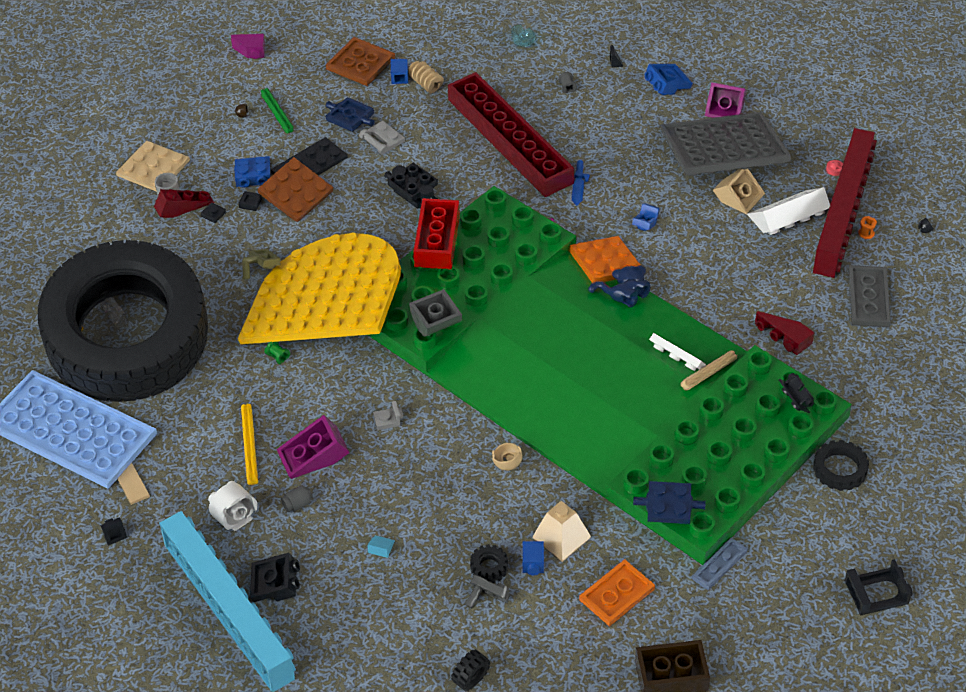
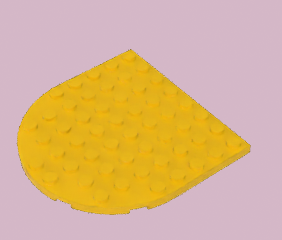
(325, 291)

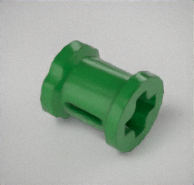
(277, 352)

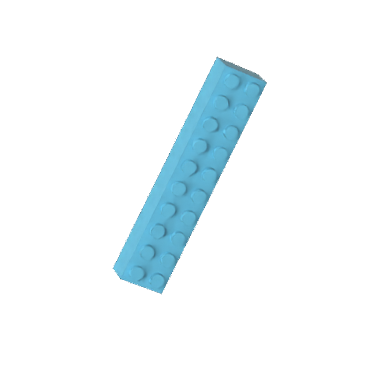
(228, 601)

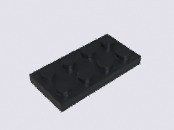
(318, 157)

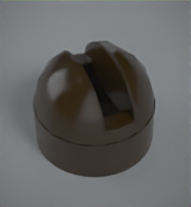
(241, 110)

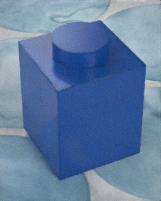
(399, 71)
(533, 557)

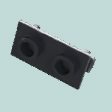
(800, 399)

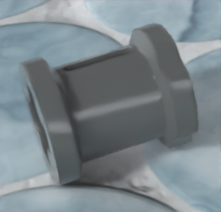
(567, 82)

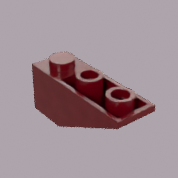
(177, 202)
(796, 335)

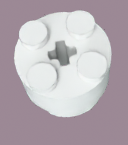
(232, 506)

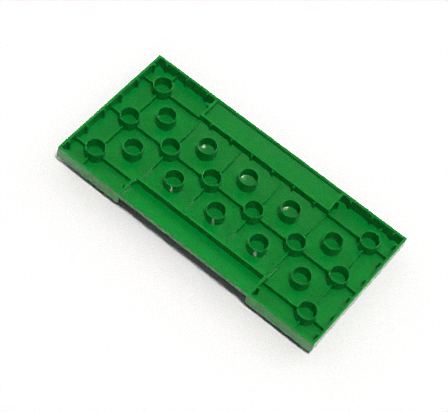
(591, 389)

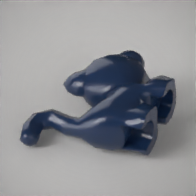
(630, 285)

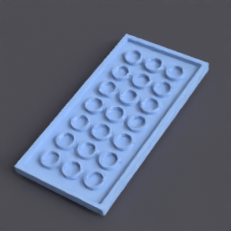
(72, 429)

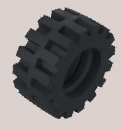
(490, 553)
(470, 670)

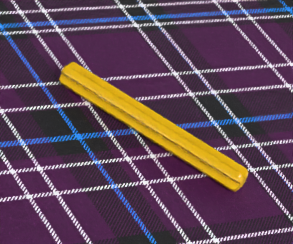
(249, 444)

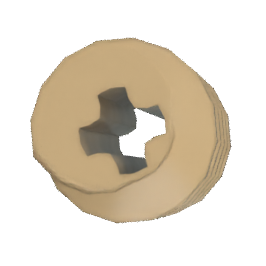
(425, 76)

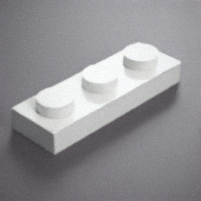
(676, 353)

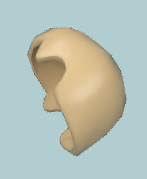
(509, 451)

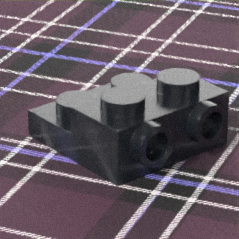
(274, 578)

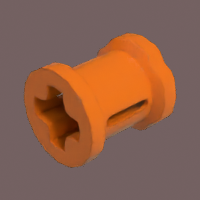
(865, 228)

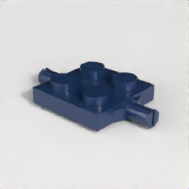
(349, 114)
(669, 502)

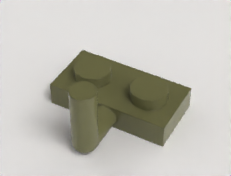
(263, 257)

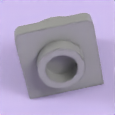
(389, 417)

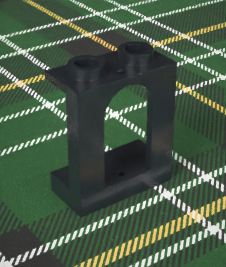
(893, 574)

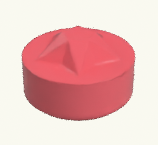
(834, 167)

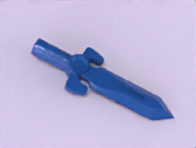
(578, 186)

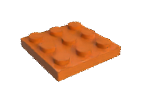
(602, 257)

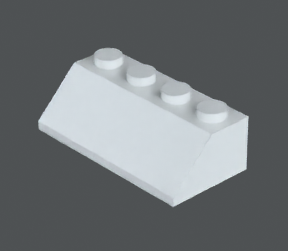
(790, 210)

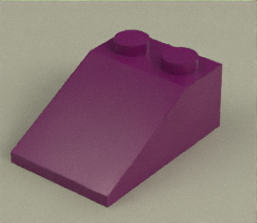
(313, 448)

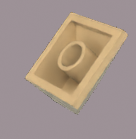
(739, 190)
(561, 531)

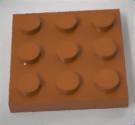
(360, 61)
(295, 189)

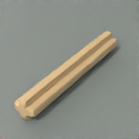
(708, 370)

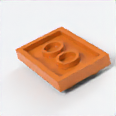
(617, 592)

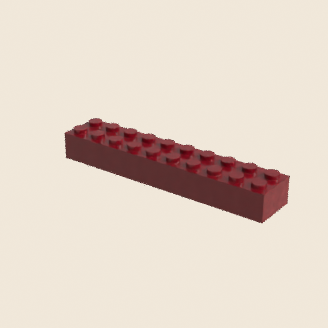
(511, 134)
(844, 203)

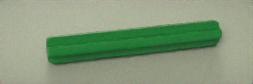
(277, 110)

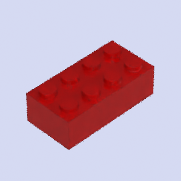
(436, 233)

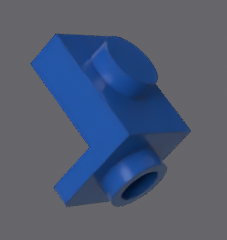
(647, 217)

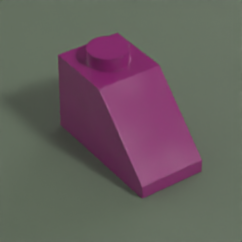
(249, 45)

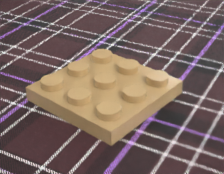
(150, 162)

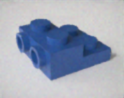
(667, 78)
(252, 171)

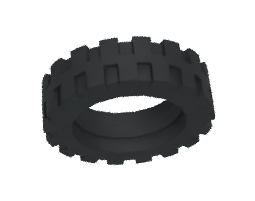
(838, 481)

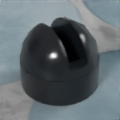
(925, 226)

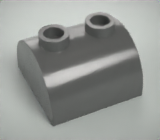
(434, 313)

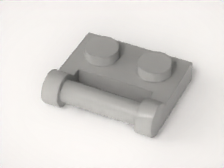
(385, 134)

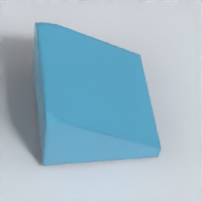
(380, 546)

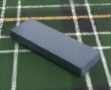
(719, 563)

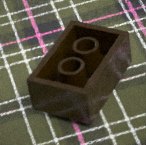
(672, 667)

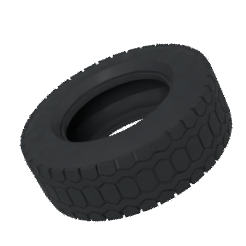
(133, 369)

